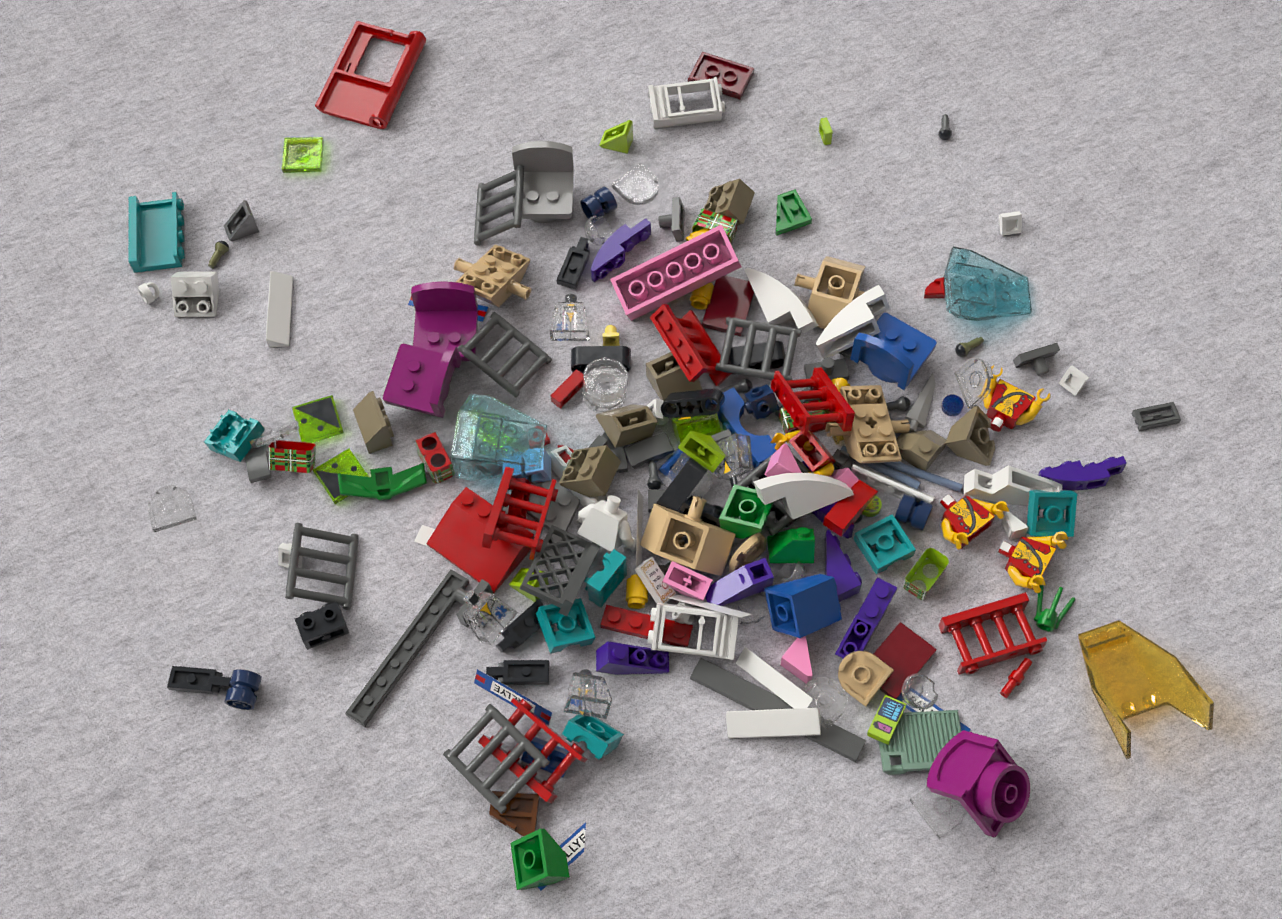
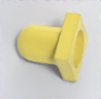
(610, 337)

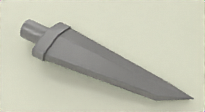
(919, 411)

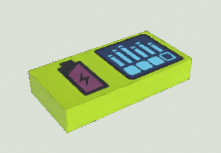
(886, 719)

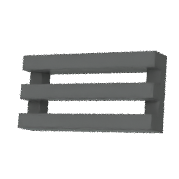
(1158, 423)

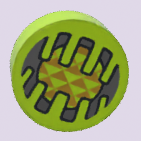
(873, 508)

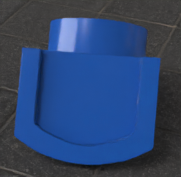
(895, 352)

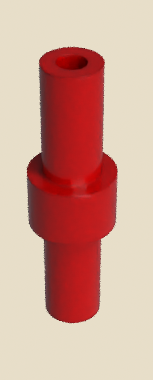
(1016, 677)

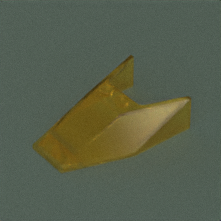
(1137, 676)

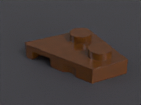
(520, 813)

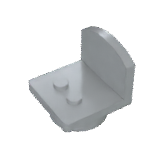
(546, 180)

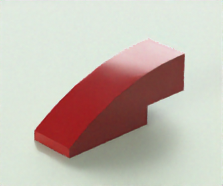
(849, 509)

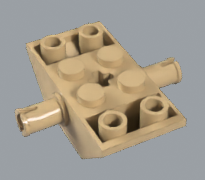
(495, 275)
(832, 288)
(872, 429)
(706, 546)

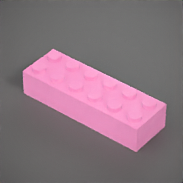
(675, 273)

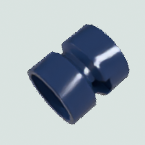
(600, 203)
(913, 512)
(243, 685)

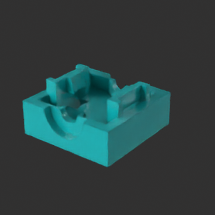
(238, 439)
(1053, 515)
(888, 547)
(605, 582)
(569, 630)
(597, 734)

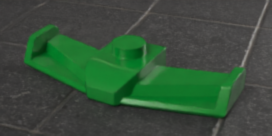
(382, 483)

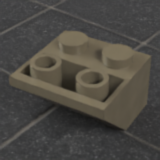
(731, 200)
(667, 377)
(373, 423)
(627, 424)
(590, 471)

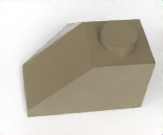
(971, 438)
(920, 447)

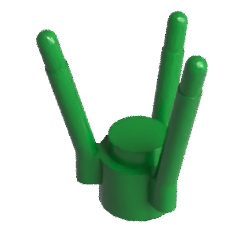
(1047, 619)

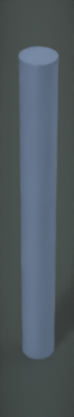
(891, 473)
(925, 475)

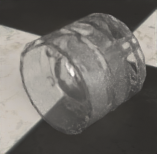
(604, 385)

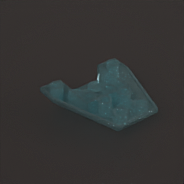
(983, 288)
(495, 437)

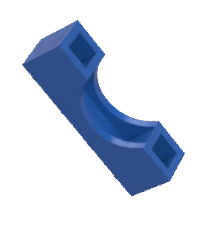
(730, 414)

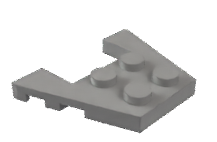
(559, 513)

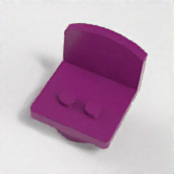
(444, 315)
(421, 379)
(982, 779)

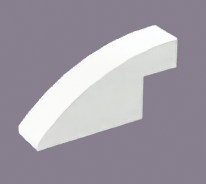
(779, 301)
(851, 320)
(1006, 485)
(801, 491)

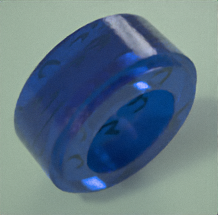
(952, 405)

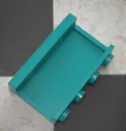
(155, 234)

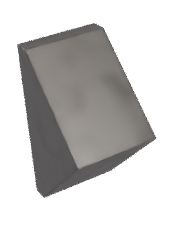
(241, 223)

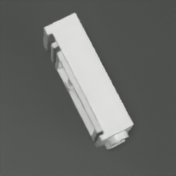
(661, 107)
(724, 634)

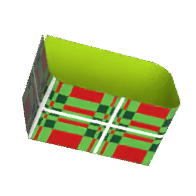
(710, 220)
(935, 558)

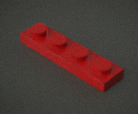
(639, 624)

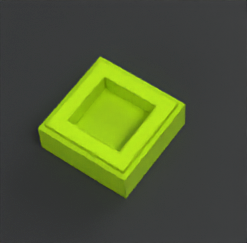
(825, 131)

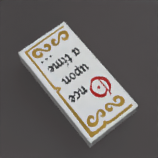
(652, 579)

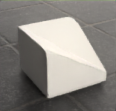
(1013, 526)

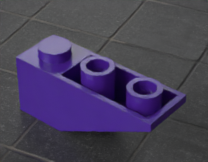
(839, 566)
(741, 583)
(630, 659)

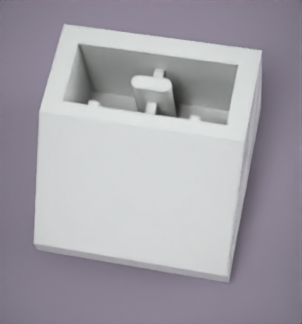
(195, 294)

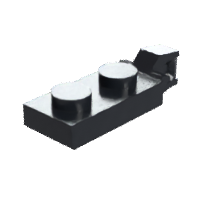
(574, 264)
(521, 628)
(521, 672)
(197, 680)

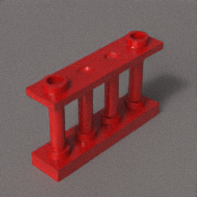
(689, 344)
(823, 389)
(504, 499)
(994, 611)
(546, 787)

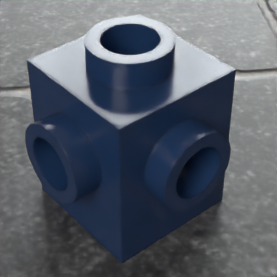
(761, 402)

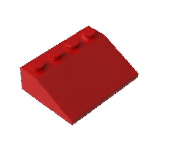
(461, 536)

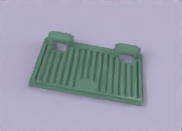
(919, 740)

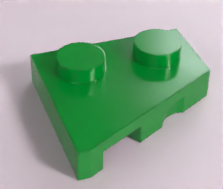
(791, 213)

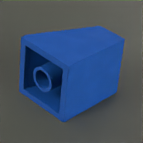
(803, 605)

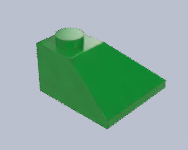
(744, 512)
(792, 546)
(538, 860)

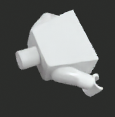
(606, 525)

